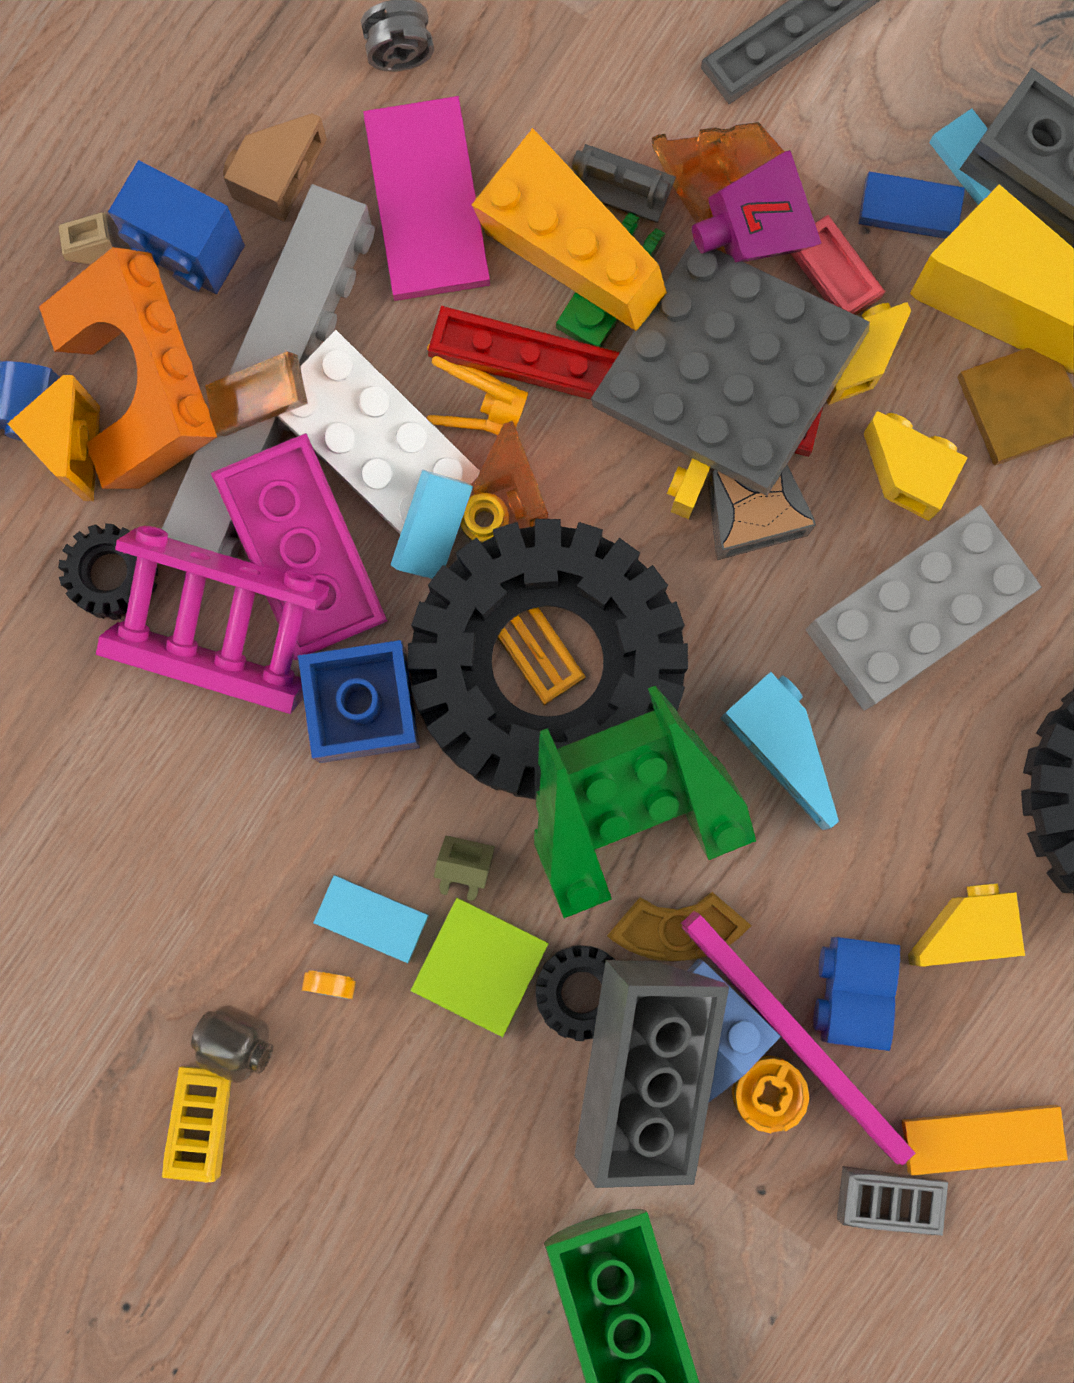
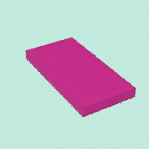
(426, 198)
(294, 524)

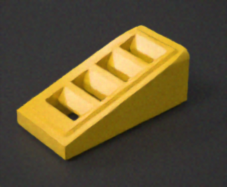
(176, 1143)

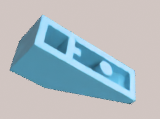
(781, 738)

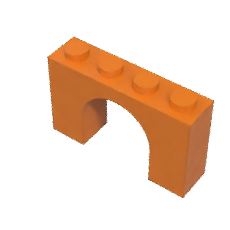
(168, 409)

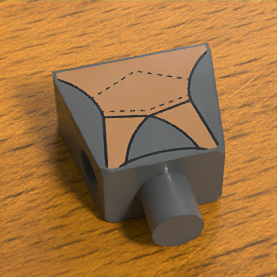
(752, 521)

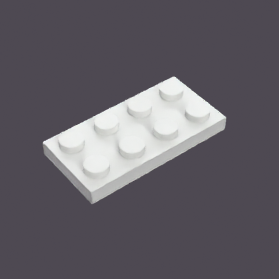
(370, 431)

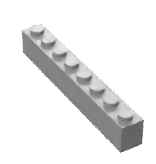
(291, 318)

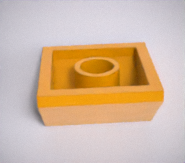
(58, 430)

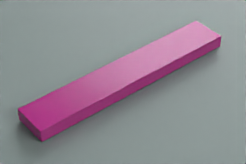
(797, 1038)

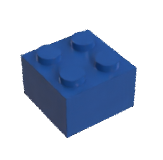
(178, 226)
(358, 701)

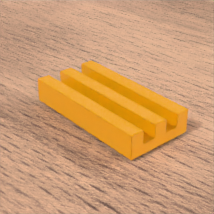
(560, 686)

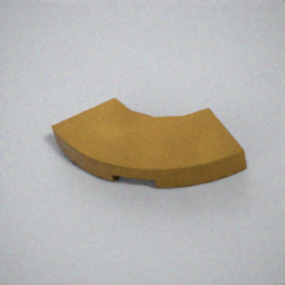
(658, 931)

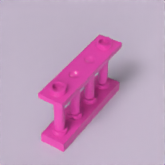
(179, 654)

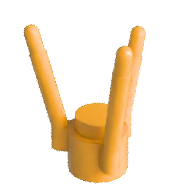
(501, 402)

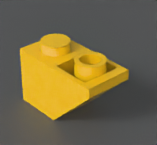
(874, 352)
(910, 466)

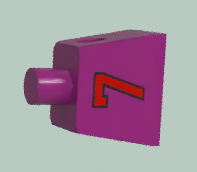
(760, 214)

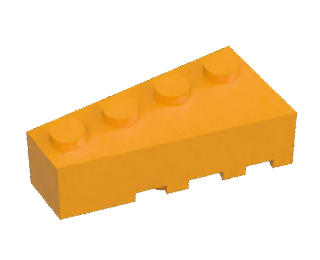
(566, 231)

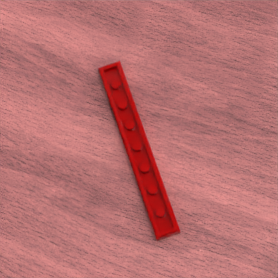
(533, 357)

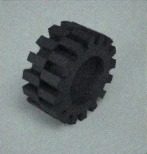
(78, 572)
(549, 990)

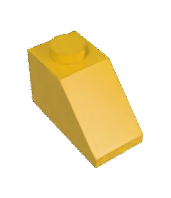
(972, 929)

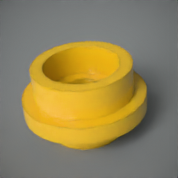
(480, 503)

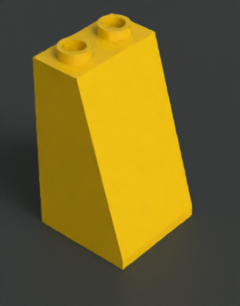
(1006, 278)

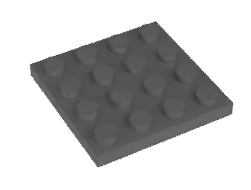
(731, 367)

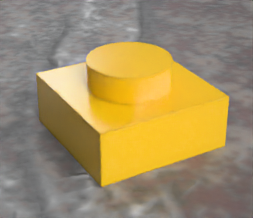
(687, 486)

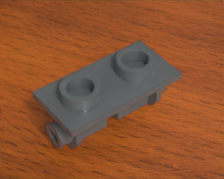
(623, 182)

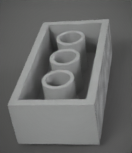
(922, 607)

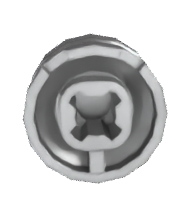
(398, 37)

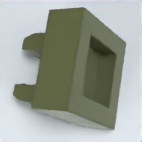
(463, 863)

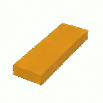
(985, 1139)

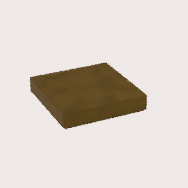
(1020, 403)

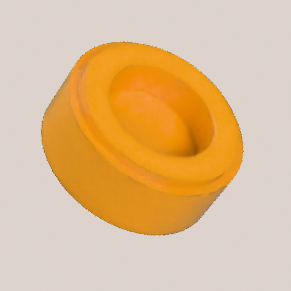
(328, 984)

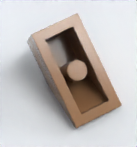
(275, 164)

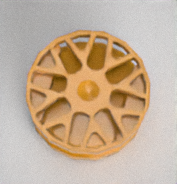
(771, 1095)

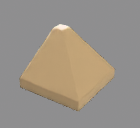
(86, 238)

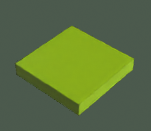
(479, 967)

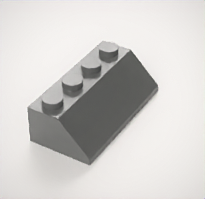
(649, 1075)

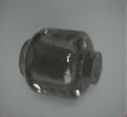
(232, 1043)

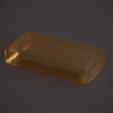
(256, 394)

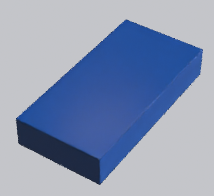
(911, 205)

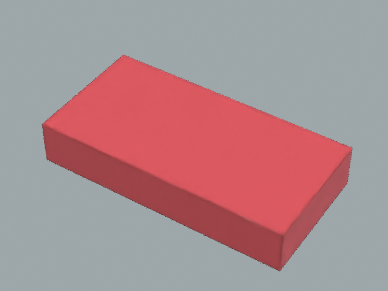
(839, 270)

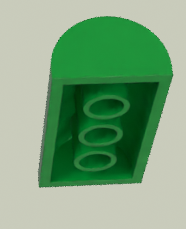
(619, 1301)

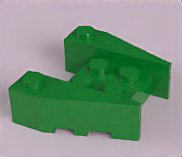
(625, 785)

